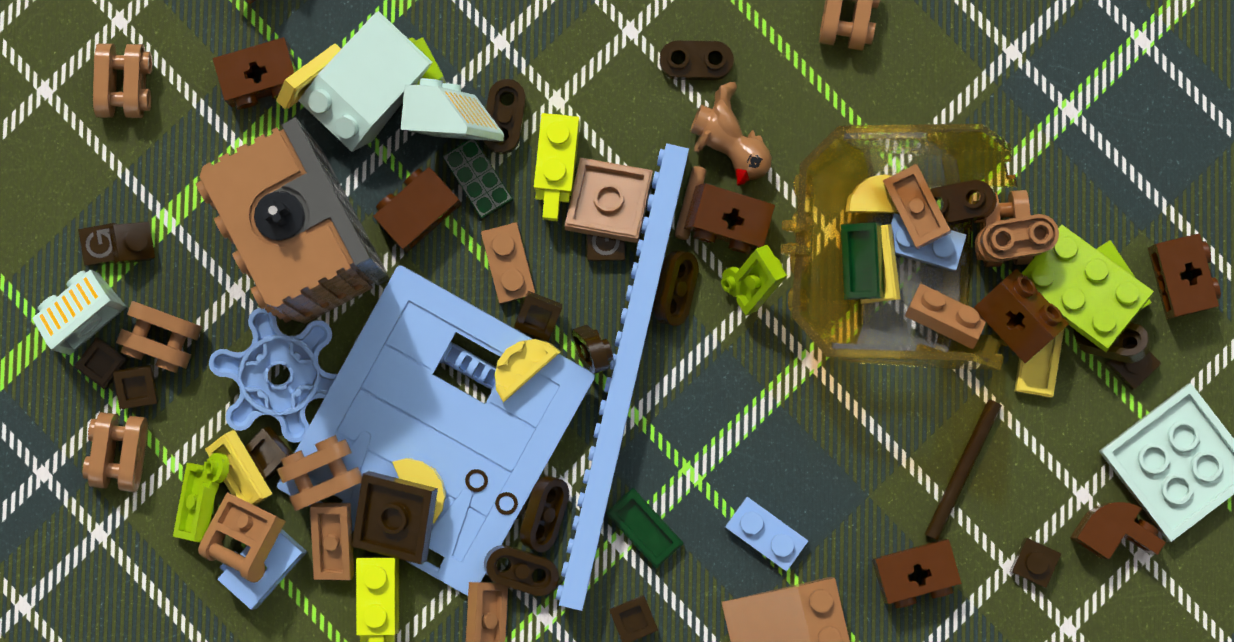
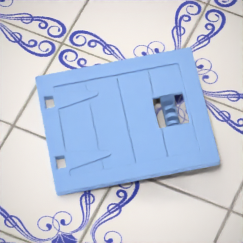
(398, 410)

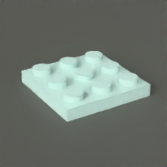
(1175, 462)

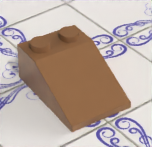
(788, 614)

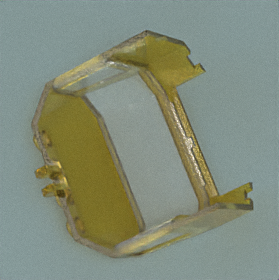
(879, 330)

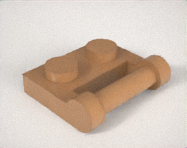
(246, 524)

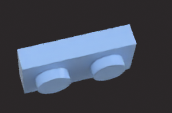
(940, 253)
(766, 533)

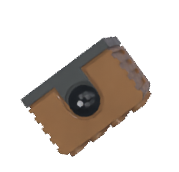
(291, 225)

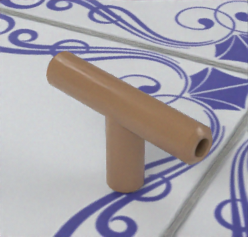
(696, 178)

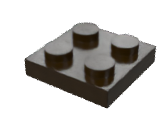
(394, 517)

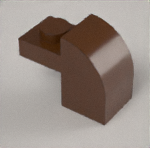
(1109, 523)

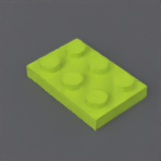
(1088, 288)

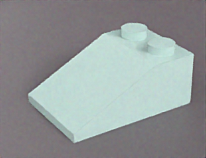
(365, 82)

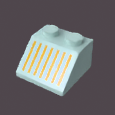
(446, 112)
(77, 312)

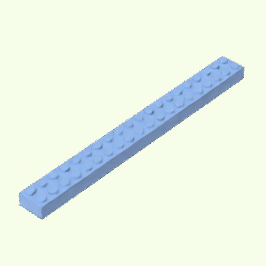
(625, 371)

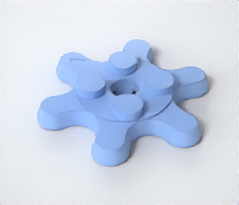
(251, 369)

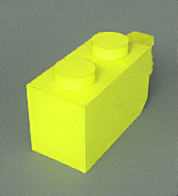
(556, 162)
(377, 599)

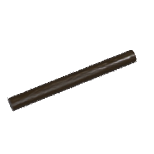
(963, 469)

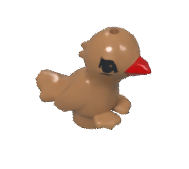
(721, 131)

